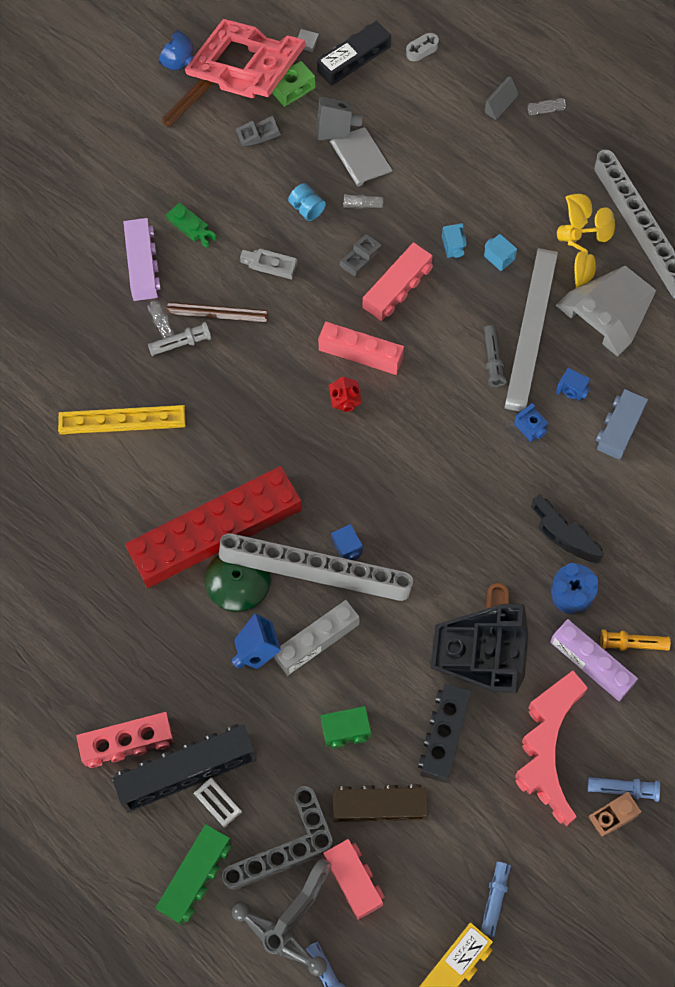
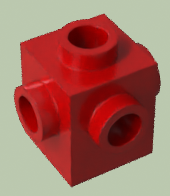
(345, 394)

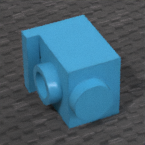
(454, 240)

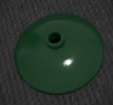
(235, 593)

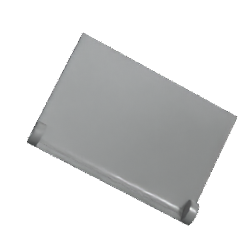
(361, 156)

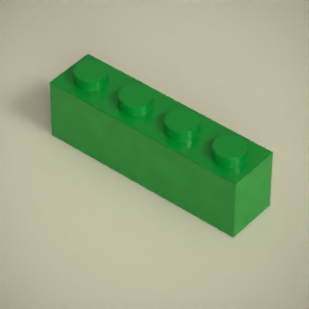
(193, 875)

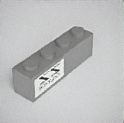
(317, 637)

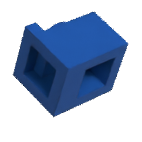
(574, 385)
(531, 430)

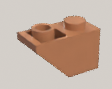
(615, 814)

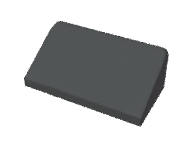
(501, 98)

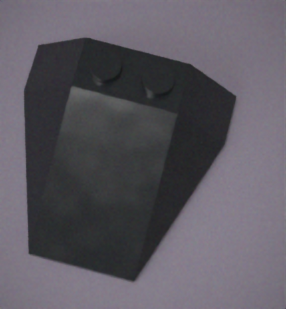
(484, 648)

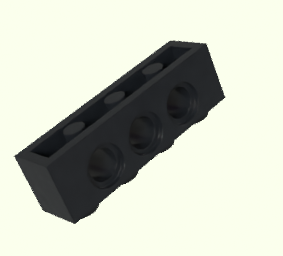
(440, 768)

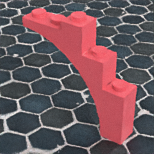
(540, 743)

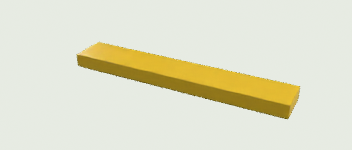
(122, 419)

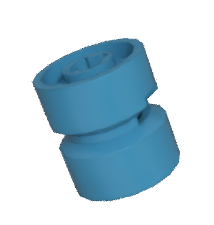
(307, 202)

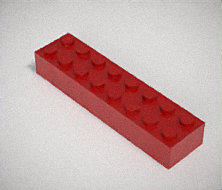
(199, 531)

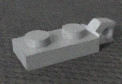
(270, 262)

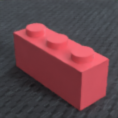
(354, 878)

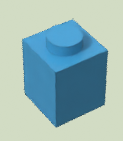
(500, 252)

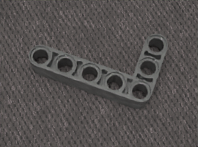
(286, 849)

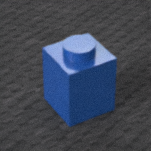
(347, 543)

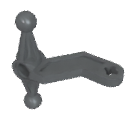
(269, 930)

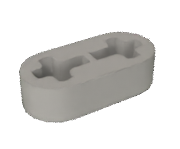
(423, 48)

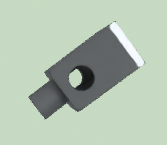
(335, 119)

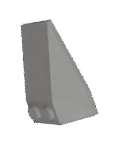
(612, 306)

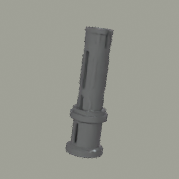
(494, 364)

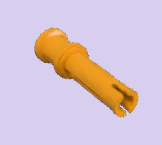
(623, 637)

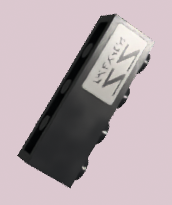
(353, 53)

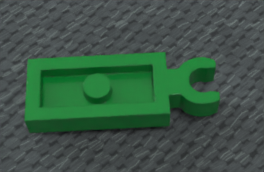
(190, 224)

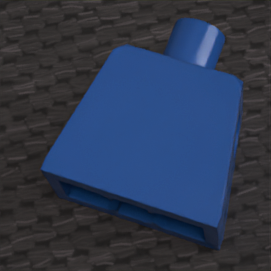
(256, 643)

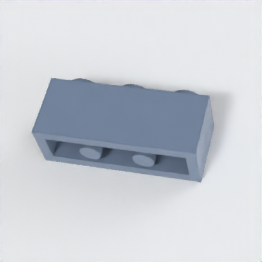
(621, 424)

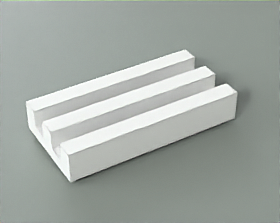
(230, 817)

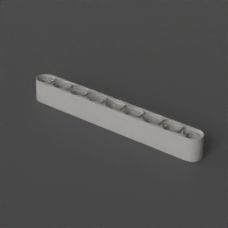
(640, 214)
(531, 330)
(315, 567)

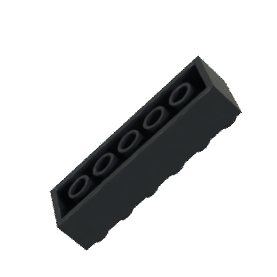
(184, 768)

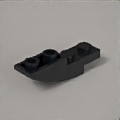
(570, 538)

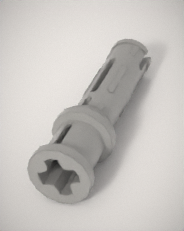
(189, 333)

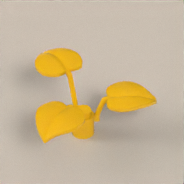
(579, 211)

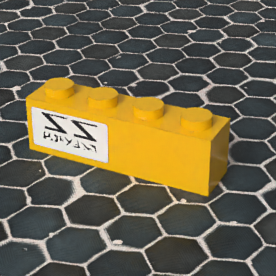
(460, 959)

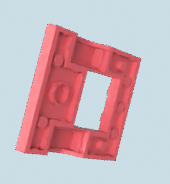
(261, 73)

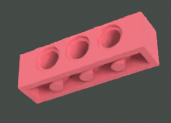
(90, 741)

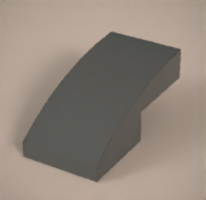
(256, 133)
(361, 255)

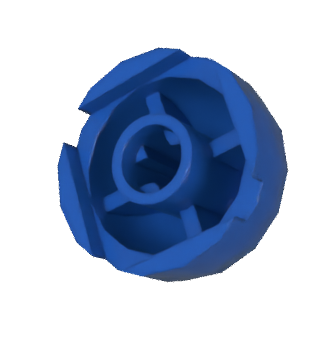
(177, 52)

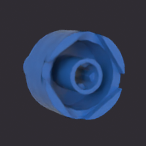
(580, 578)

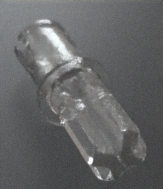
(362, 201)
(160, 319)

